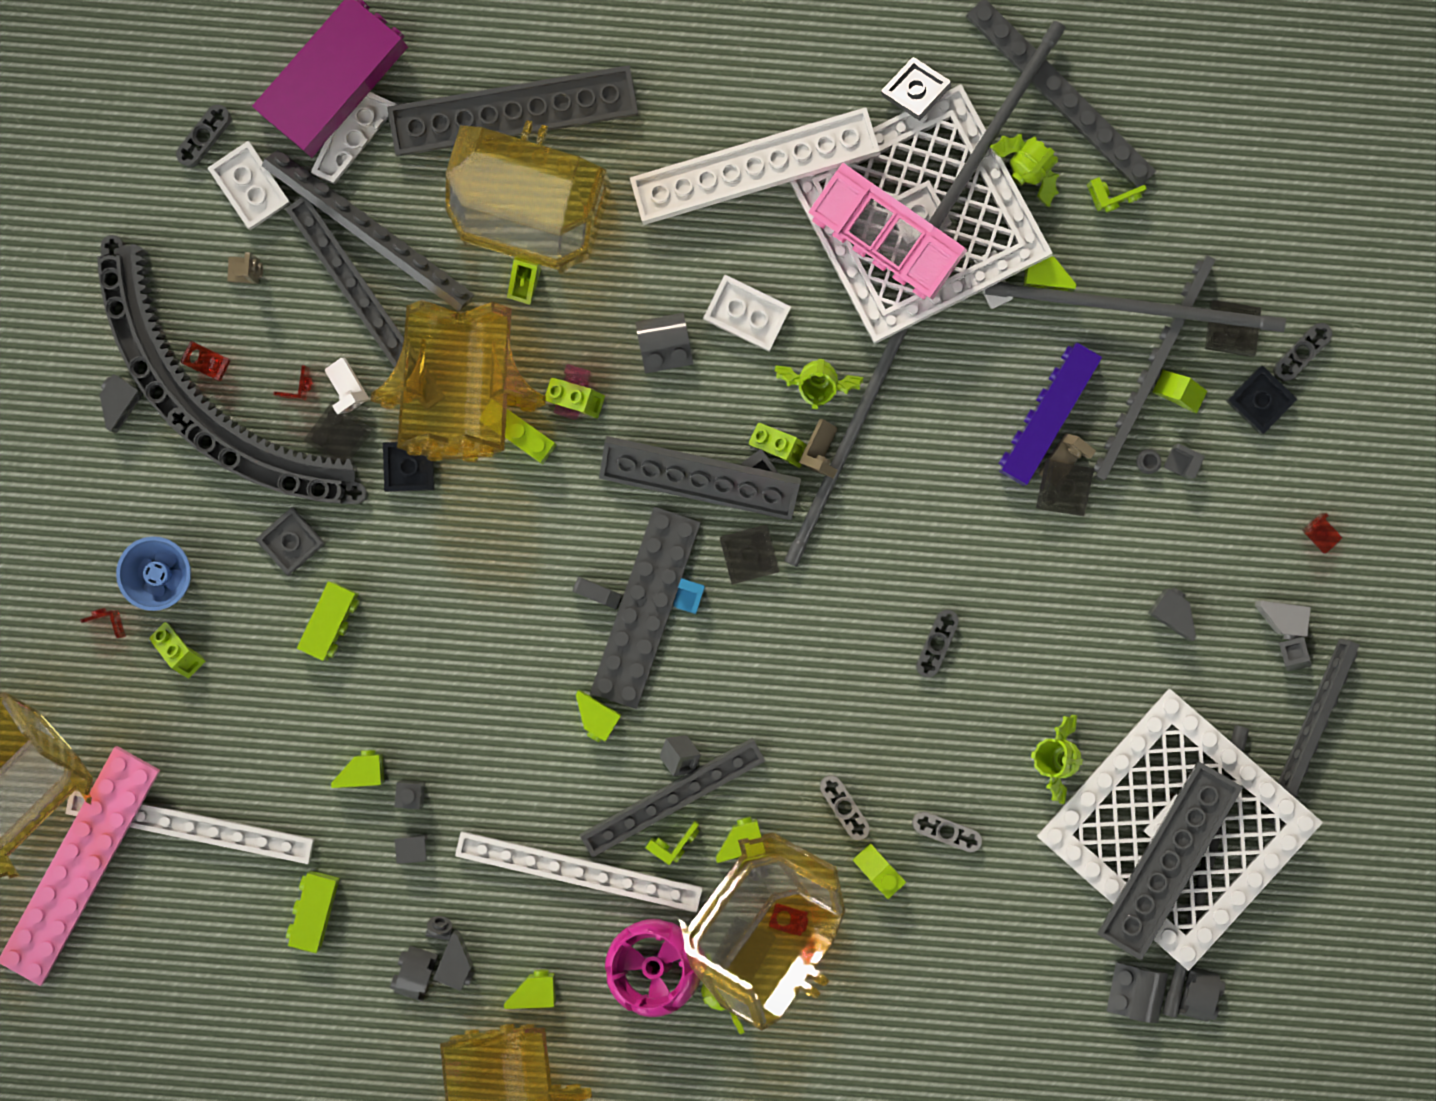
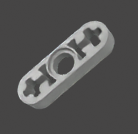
(849, 826)
(950, 841)

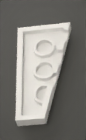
(351, 137)

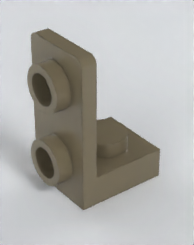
(245, 269)
(817, 448)
(1069, 450)

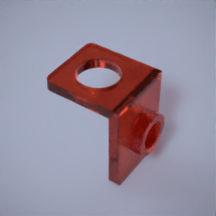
(208, 362)
(304, 385)
(1322, 533)
(114, 617)
(798, 921)

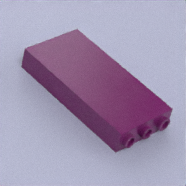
(331, 75)

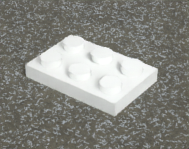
(249, 185)
(746, 313)

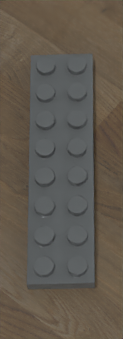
(699, 478)
(645, 607)
(1169, 860)

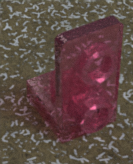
(576, 376)

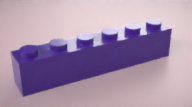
(1049, 414)

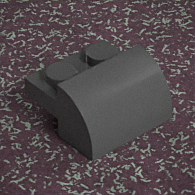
(664, 342)
(1137, 992)

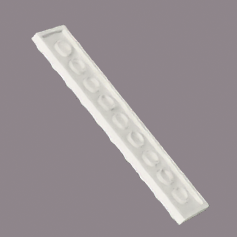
(754, 166)

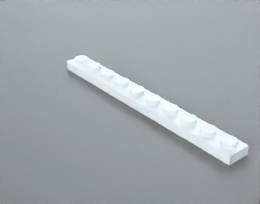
(214, 831)
(578, 871)

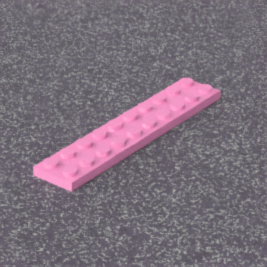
(78, 866)

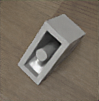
(1285, 618)

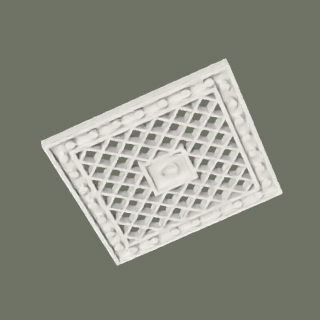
(924, 200)
(1169, 710)

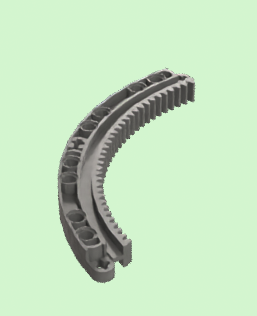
(141, 341)

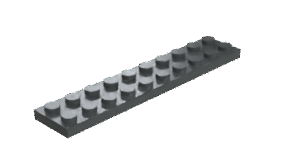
(548, 102)

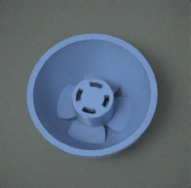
(140, 574)

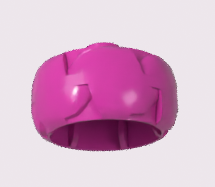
(623, 958)

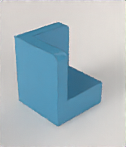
(688, 596)

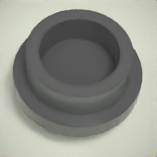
(1148, 461)

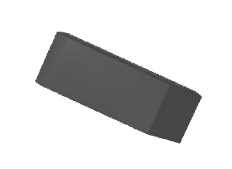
(597, 593)

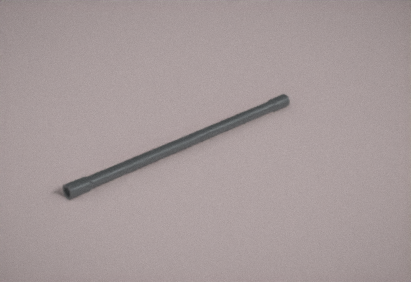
(1048, 42)
(1263, 322)
(799, 544)
(1174, 994)

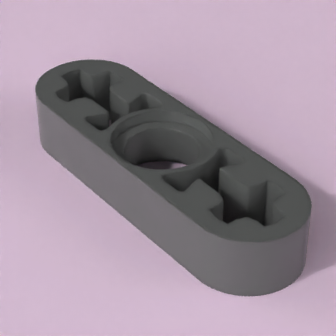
(201, 125)
(1309, 334)
(924, 658)

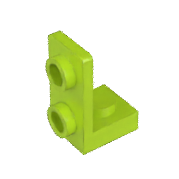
(1099, 192)
(575, 397)
(778, 444)
(175, 651)
(660, 847)

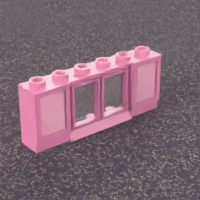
(887, 232)

